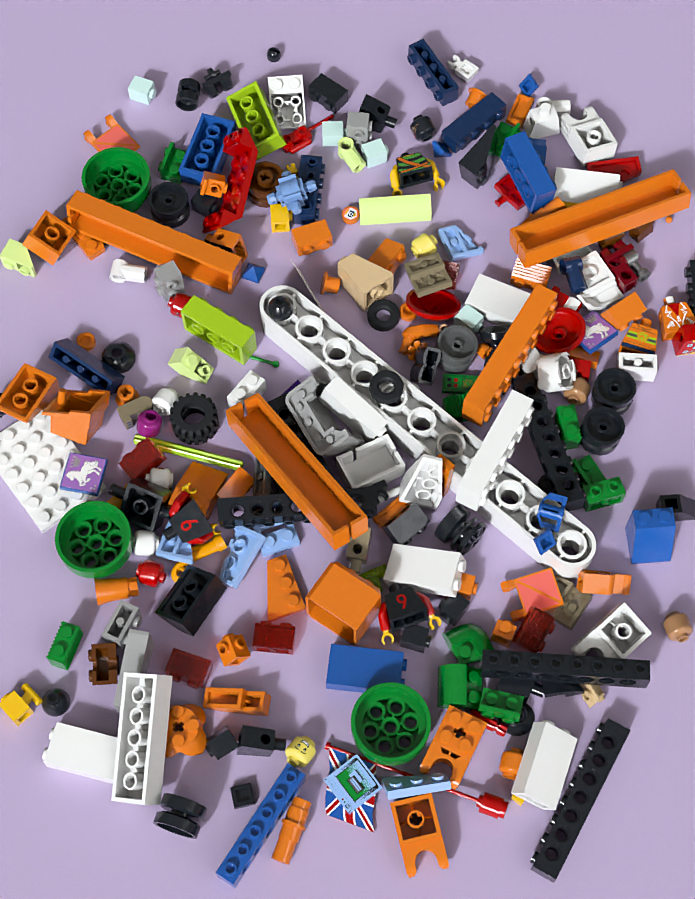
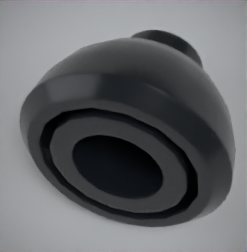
(280, 308)
(55, 702)

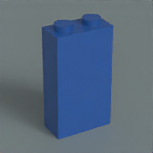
(362, 668)

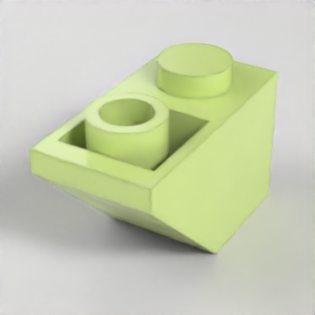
(17, 257)
(190, 365)

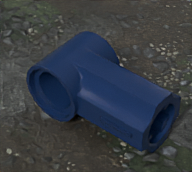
(572, 268)

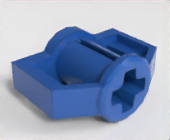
(551, 511)

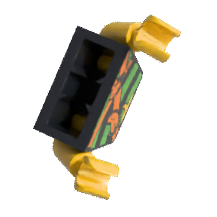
(413, 170)

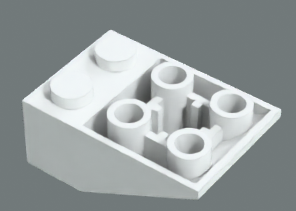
(287, 100)

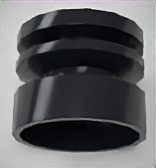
(456, 527)

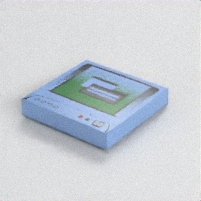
(353, 784)

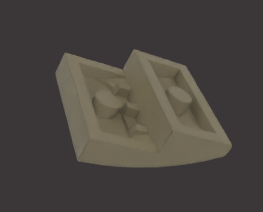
(428, 274)
(574, 604)

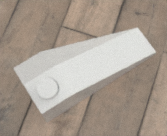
(423, 482)

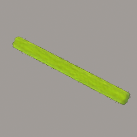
(193, 453)

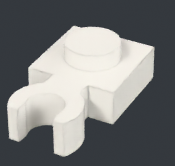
(464, 69)

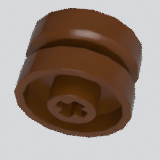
(263, 182)

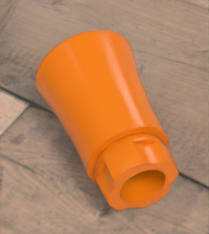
(115, 589)

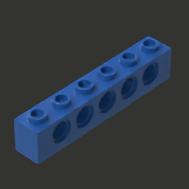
(261, 825)

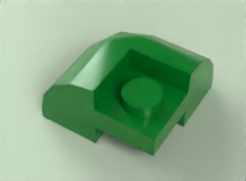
(467, 642)

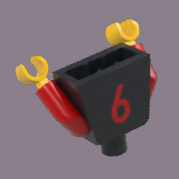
(188, 520)
(403, 609)

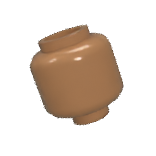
(579, 393)
(677, 626)

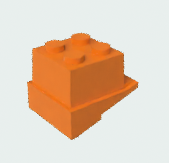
(77, 413)

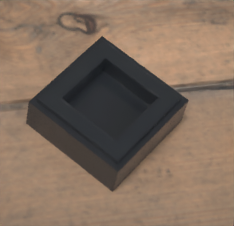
(242, 796)

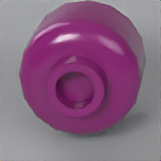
(149, 423)

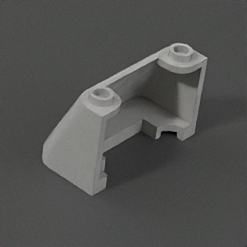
(317, 420)

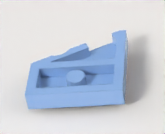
(458, 244)
(175, 549)

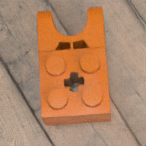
(453, 750)
(418, 838)

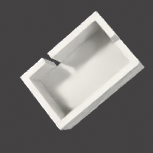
(372, 464)

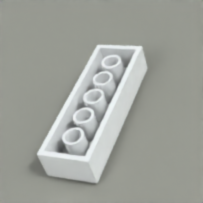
(495, 450)
(142, 738)

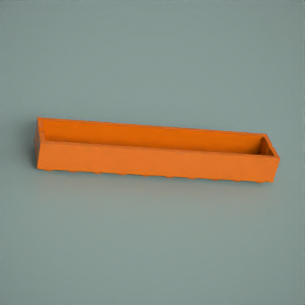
(599, 218)
(154, 241)
(297, 471)

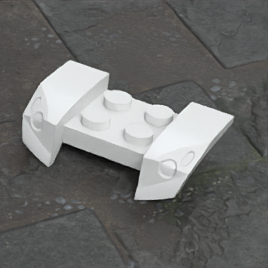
(600, 281)

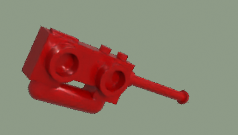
(301, 137)

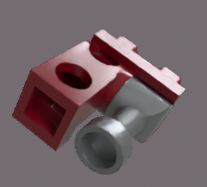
(621, 264)

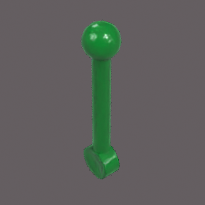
(275, 364)

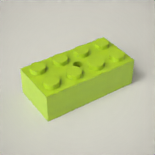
(254, 112)
(219, 329)

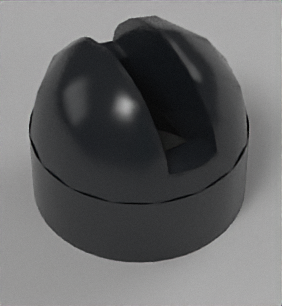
(273, 54)

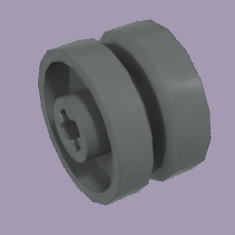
(457, 348)

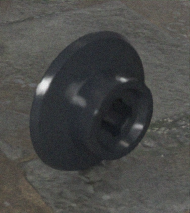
(525, 723)

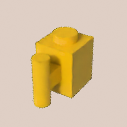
(17, 707)

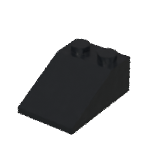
(478, 161)

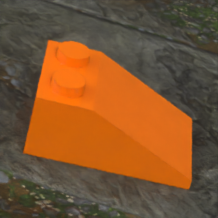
(28, 393)
(206, 481)

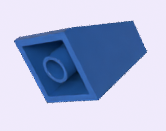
(650, 535)

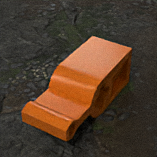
(603, 582)

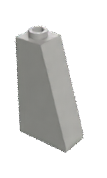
(135, 658)

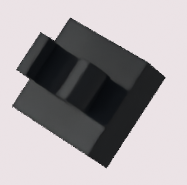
(381, 488)

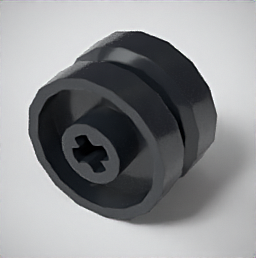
(169, 204)
(614, 389)
(601, 430)
(180, 815)

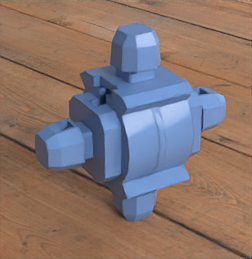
(291, 192)

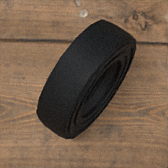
(387, 305)
(386, 398)

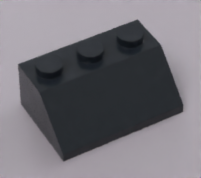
(191, 599)

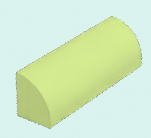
(395, 209)

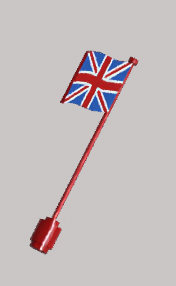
(363, 816)

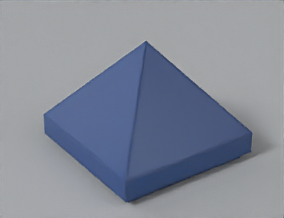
(528, 85)
(440, 150)
(253, 272)
(544, 541)

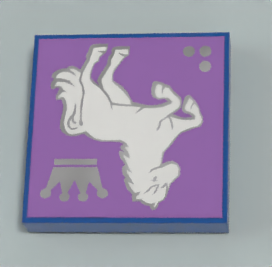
(597, 332)
(83, 474)

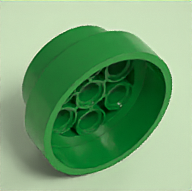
(127, 166)
(92, 517)
(383, 697)

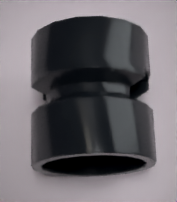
(188, 94)

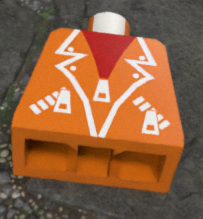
(673, 316)

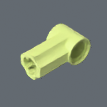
(350, 155)

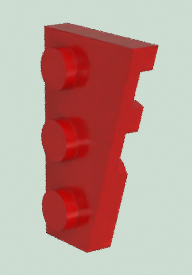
(627, 168)

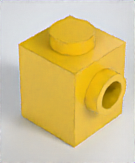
(280, 218)

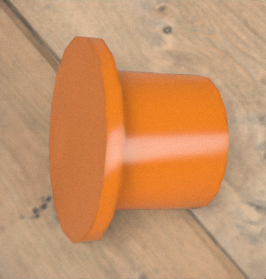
(474, 97)
(329, 284)
(126, 394)

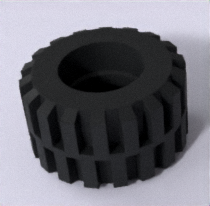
(190, 405)

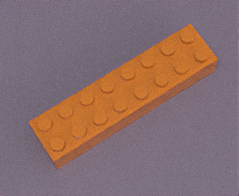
(509, 355)

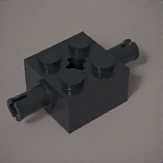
(143, 502)

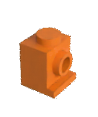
(213, 184)
(503, 632)

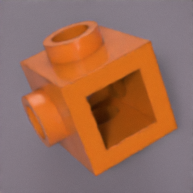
(233, 649)

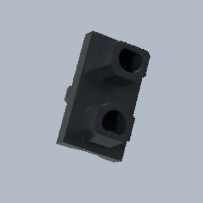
(214, 80)

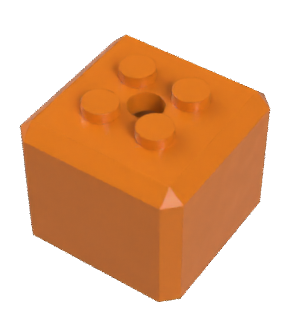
(344, 602)

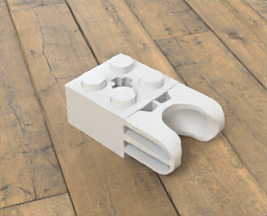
(588, 137)
(605, 636)

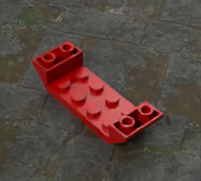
(243, 149)

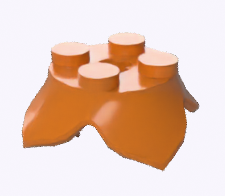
(192, 738)

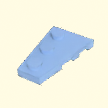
(241, 555)
(407, 786)

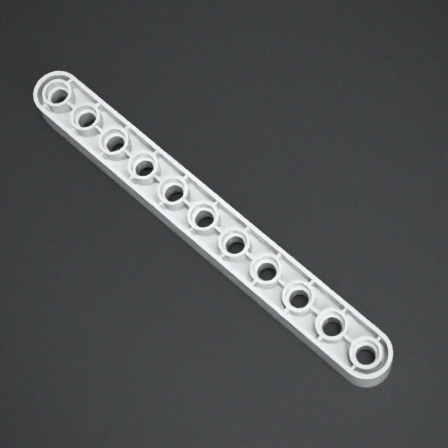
(443, 430)

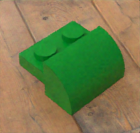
(459, 686)

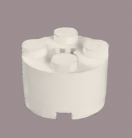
(555, 372)

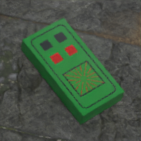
(457, 383)

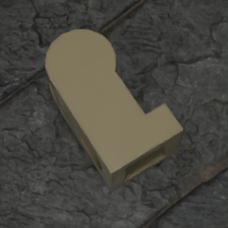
(130, 411)

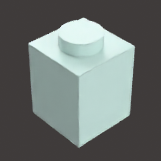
(142, 90)
(332, 132)
(374, 153)
(469, 318)

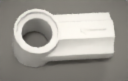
(561, 106)
(123, 271)

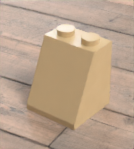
(364, 280)

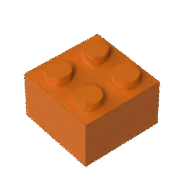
(49, 237)

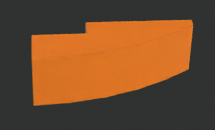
(237, 701)

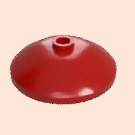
(434, 306)
(565, 324)

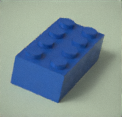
(206, 149)
(528, 171)

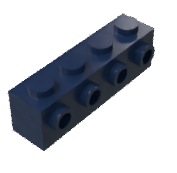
(432, 72)
(473, 122)
(310, 169)
(86, 366)

